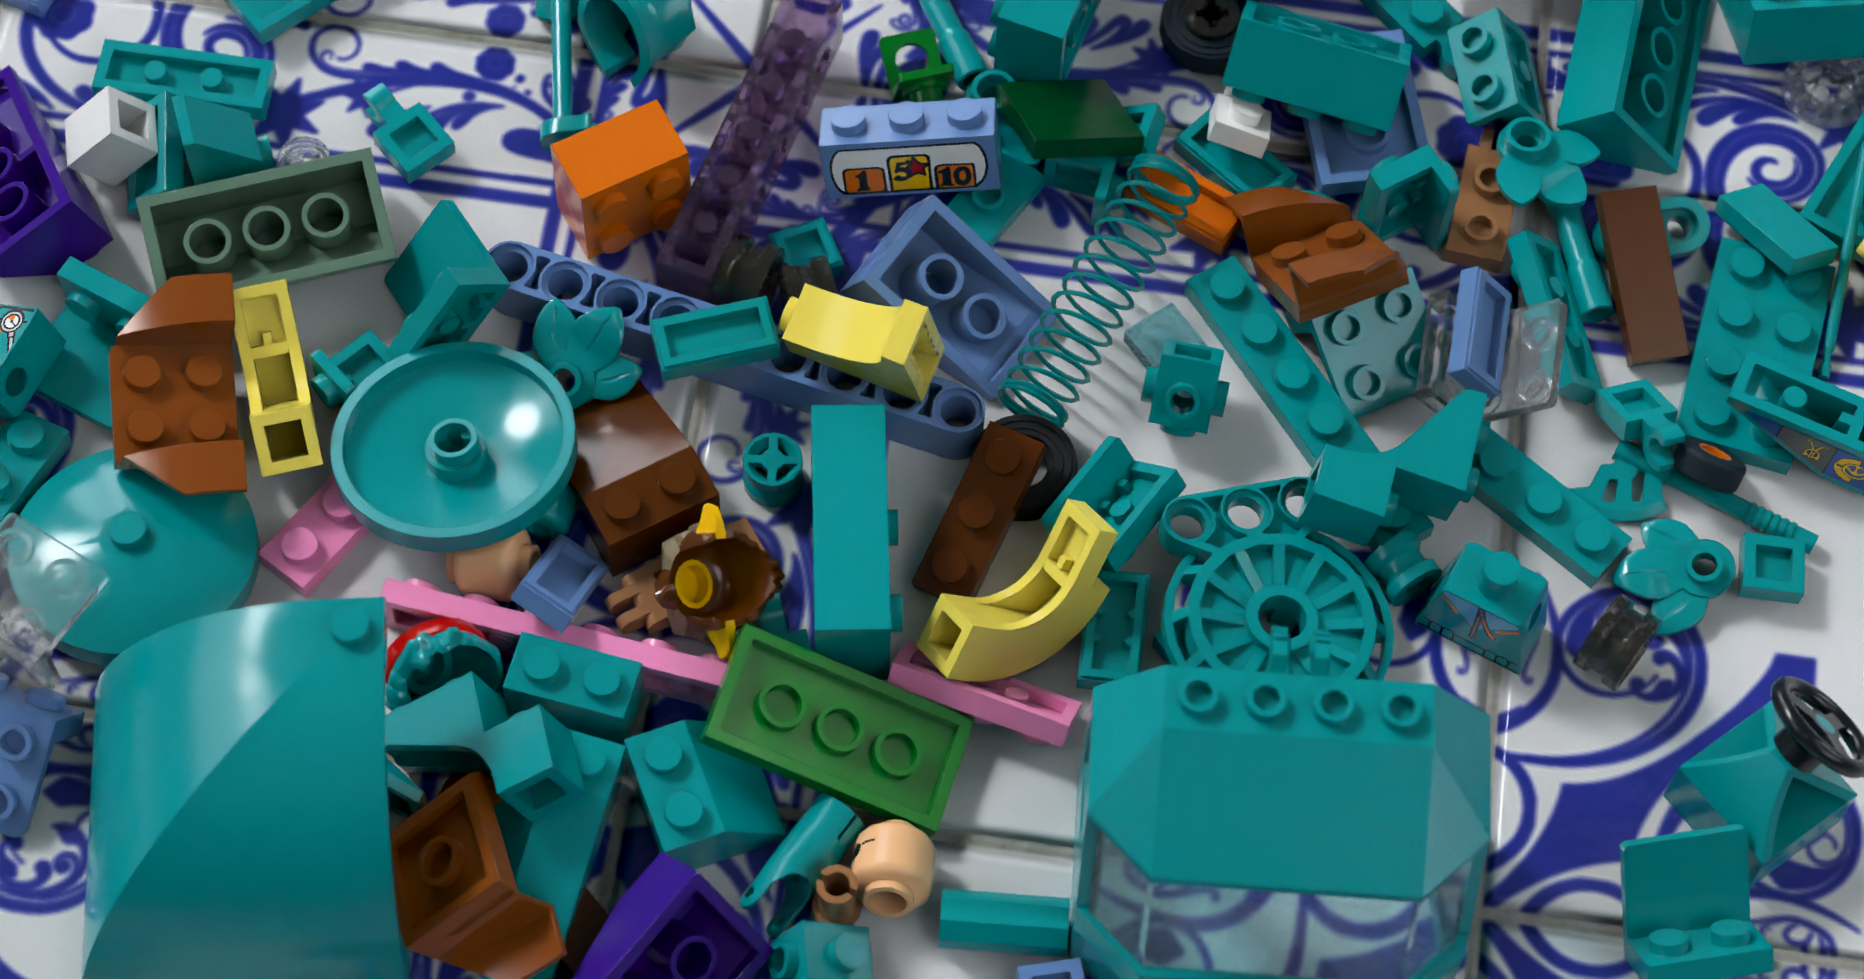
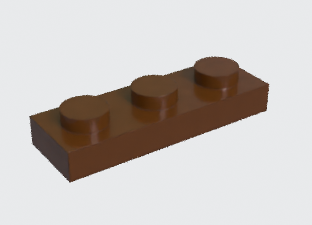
(980, 513)

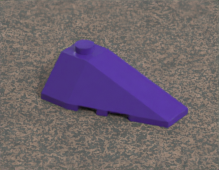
(42, 201)
(674, 929)

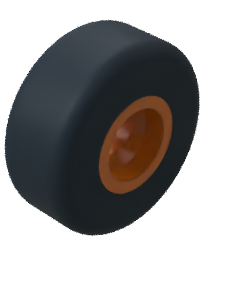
(1709, 465)

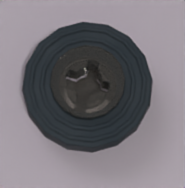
(1192, 38)

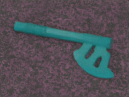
(1631, 459)

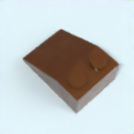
(635, 478)

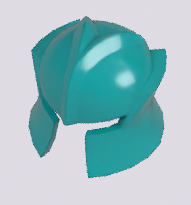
(655, 24)

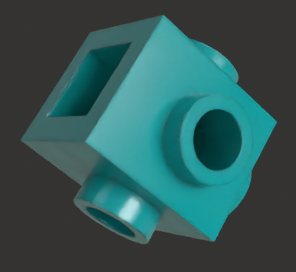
(1185, 388)

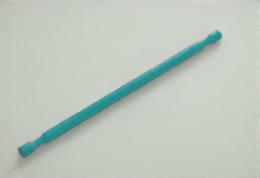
(1843, 268)

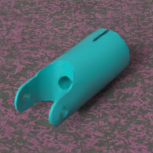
(811, 846)

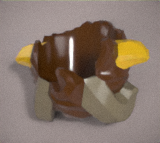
(714, 581)

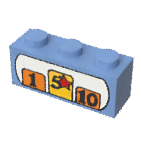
(910, 148)

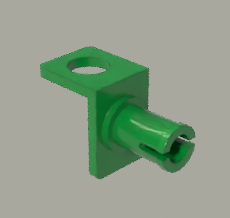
(919, 84)

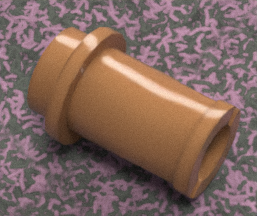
(836, 896)

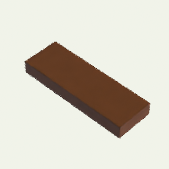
(1642, 276)

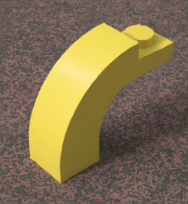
(276, 379)
(1031, 618)

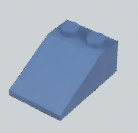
(970, 291)

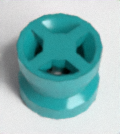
(772, 454)
(1403, 568)

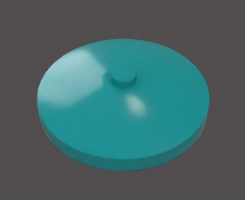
(454, 446)
(162, 551)

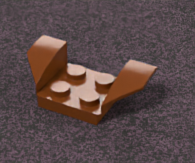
(1314, 251)
(178, 388)
(460, 890)

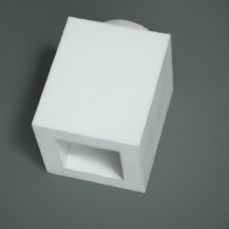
(111, 136)

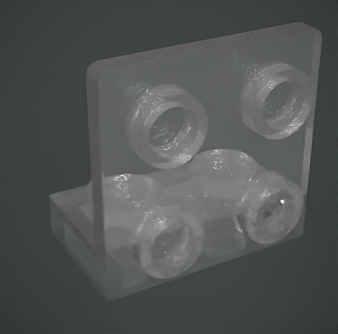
(1529, 362)
(41, 597)

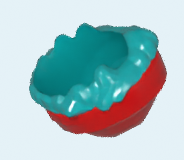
(435, 654)

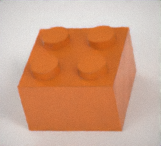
(621, 179)

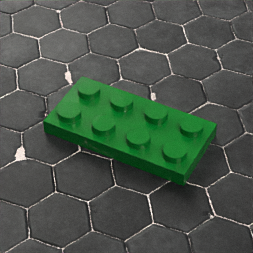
(836, 730)

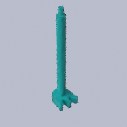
(563, 121)

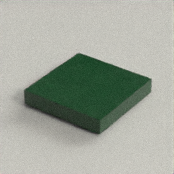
(1069, 119)

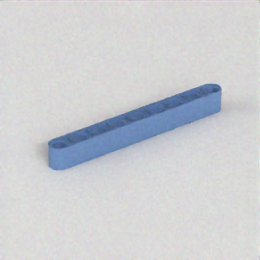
(551, 274)

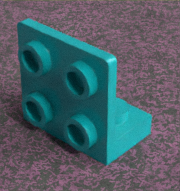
(443, 282)
(89, 323)
(1371, 346)
(1690, 906)

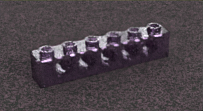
(751, 143)

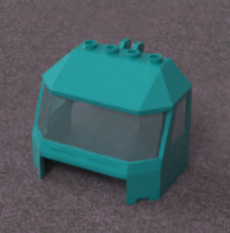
(1277, 825)

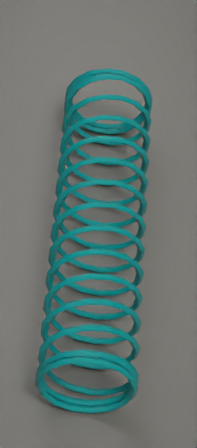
(1037, 389)

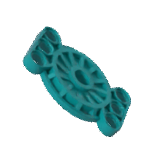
(1274, 567)

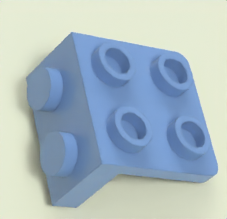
(28, 730)

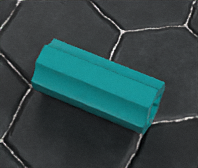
(1004, 922)

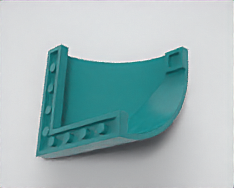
(245, 800)

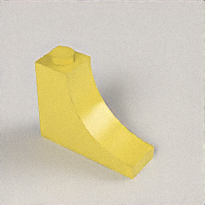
(866, 340)

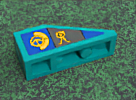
(1805, 417)

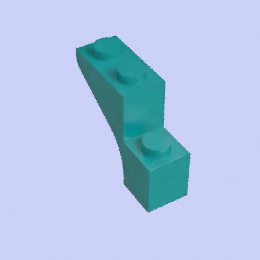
(1427, 473)
(469, 730)

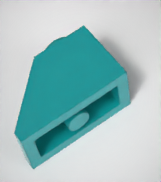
(220, 140)

